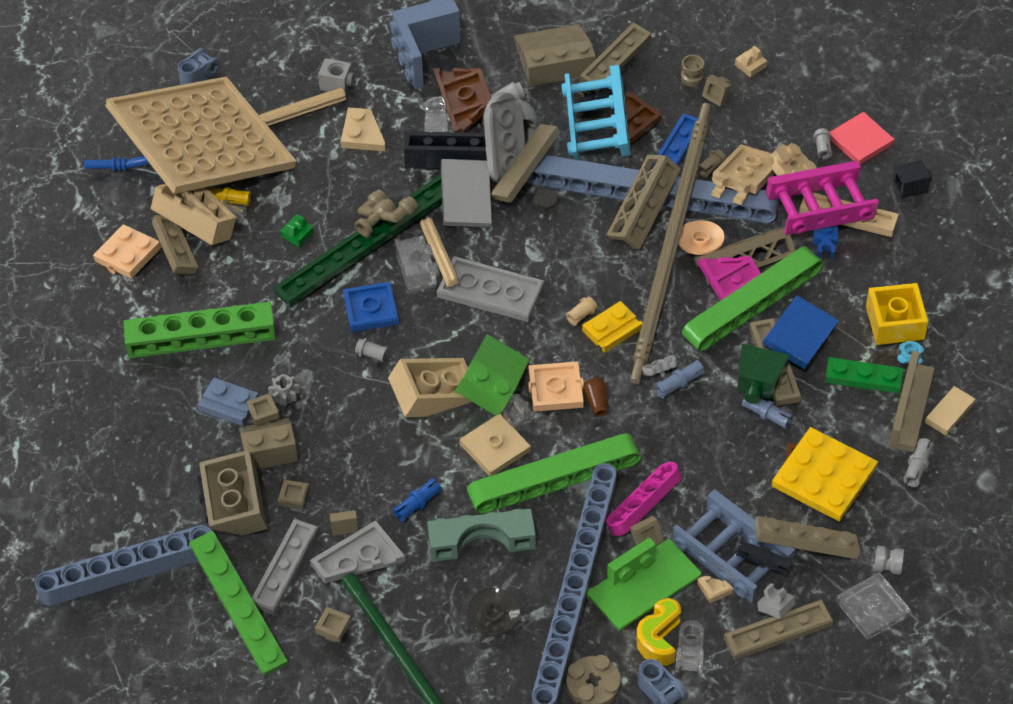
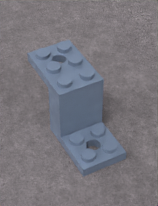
(423, 30)

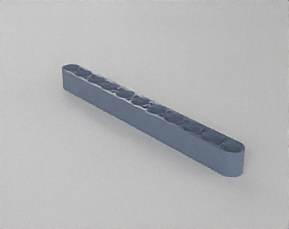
(617, 181)
(575, 577)

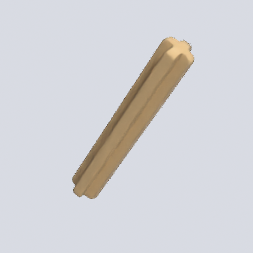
(303, 106)
(439, 252)

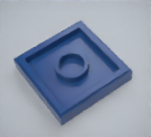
(370, 306)

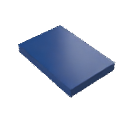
(800, 331)

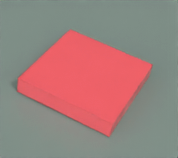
(861, 138)

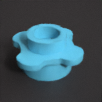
(906, 349)

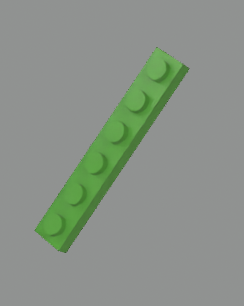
(238, 603)

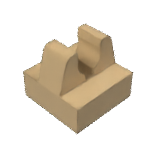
(751, 61)

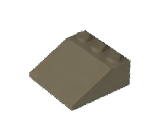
(553, 53)

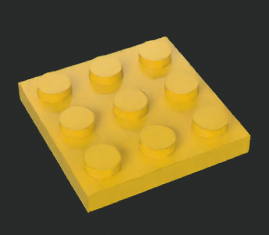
(824, 474)

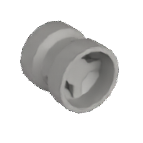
(888, 560)

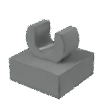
(776, 602)

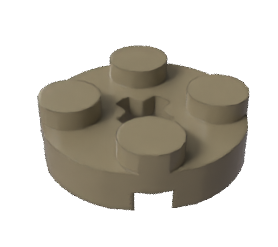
(598, 668)

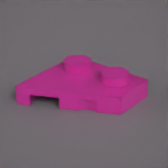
(728, 273)

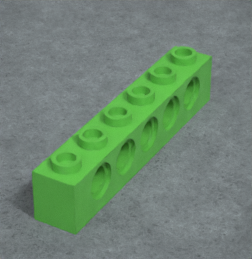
(199, 330)

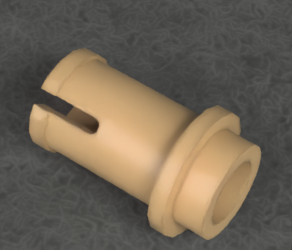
(583, 309)

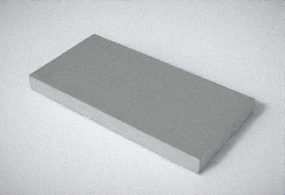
(492, 289)

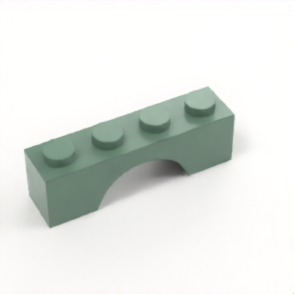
(511, 528)

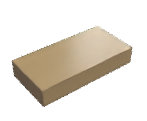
(950, 410)

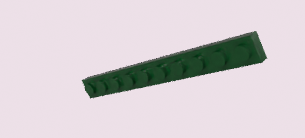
(355, 247)

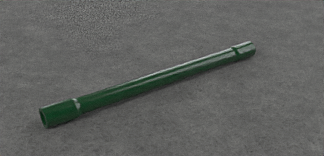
(360, 595)

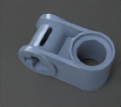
(196, 67)
(663, 688)

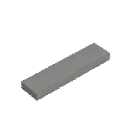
(284, 566)

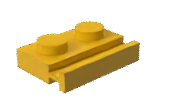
(612, 326)

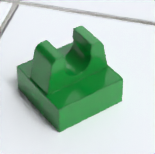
(297, 230)

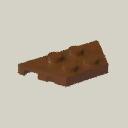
(464, 95)

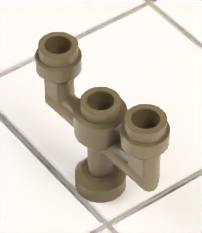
(381, 208)

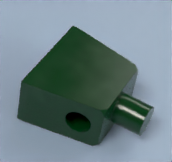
(760, 372)

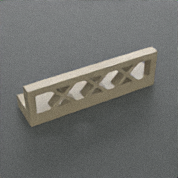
(618, 53)
(647, 200)
(751, 244)
(911, 405)

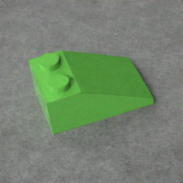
(492, 375)

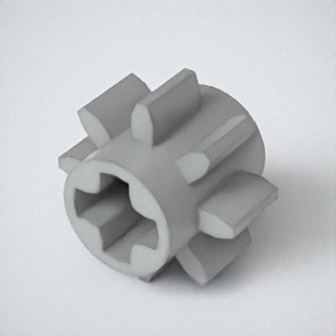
(284, 389)

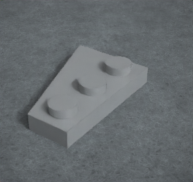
(358, 554)

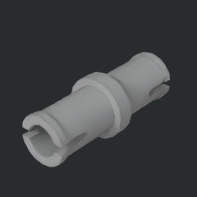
(918, 462)

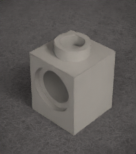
(335, 75)

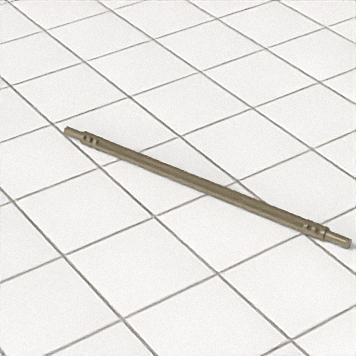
(670, 244)

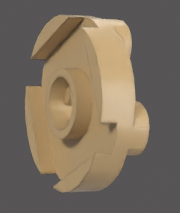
(790, 160)

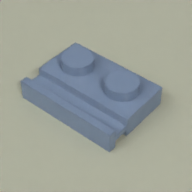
(226, 401)

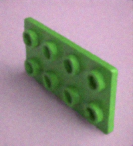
(641, 580)

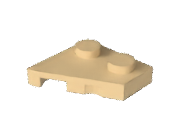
(361, 131)

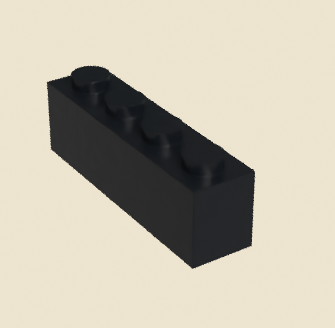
(429, 148)

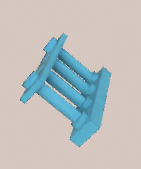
(618, 120)

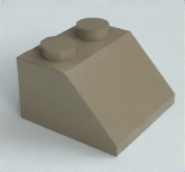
(270, 443)

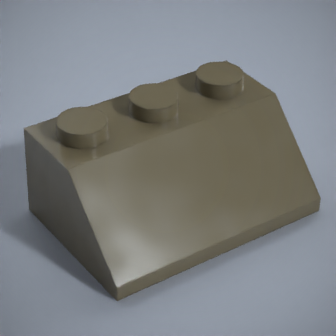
(233, 494)

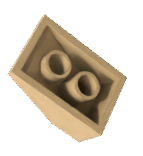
(428, 385)

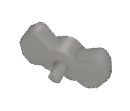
(660, 366)

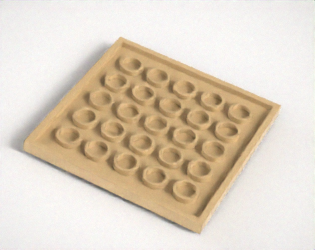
(200, 134)

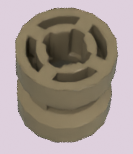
(692, 70)

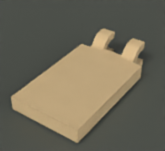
(743, 171)

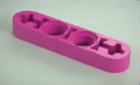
(625, 516)

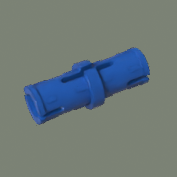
(417, 500)

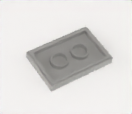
(465, 193)

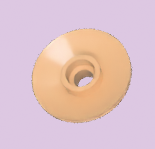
(701, 237)

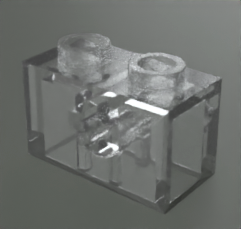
(416, 263)

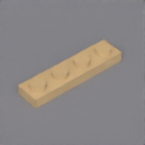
(882, 224)

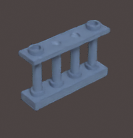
(738, 523)

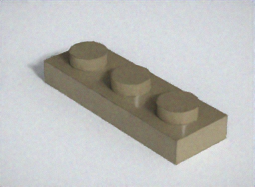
(174, 246)

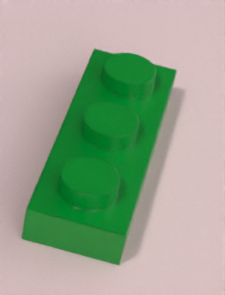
(864, 375)

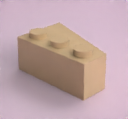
(195, 212)

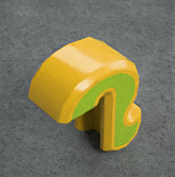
(655, 627)

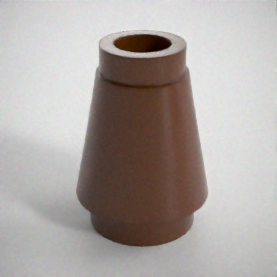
(597, 396)

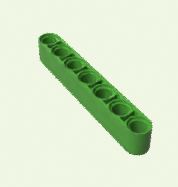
(752, 298)
(551, 473)

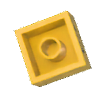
(896, 313)

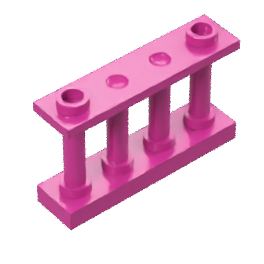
(821, 179)

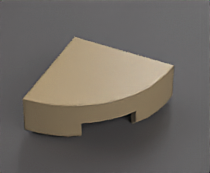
(714, 588)

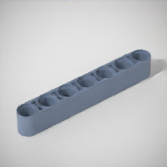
(112, 567)

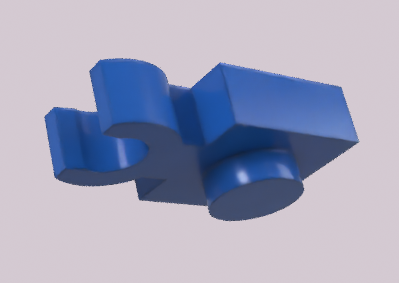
(826, 240)

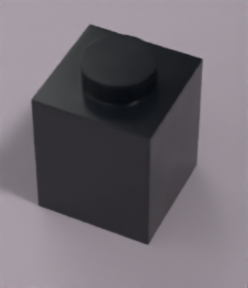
(912, 179)

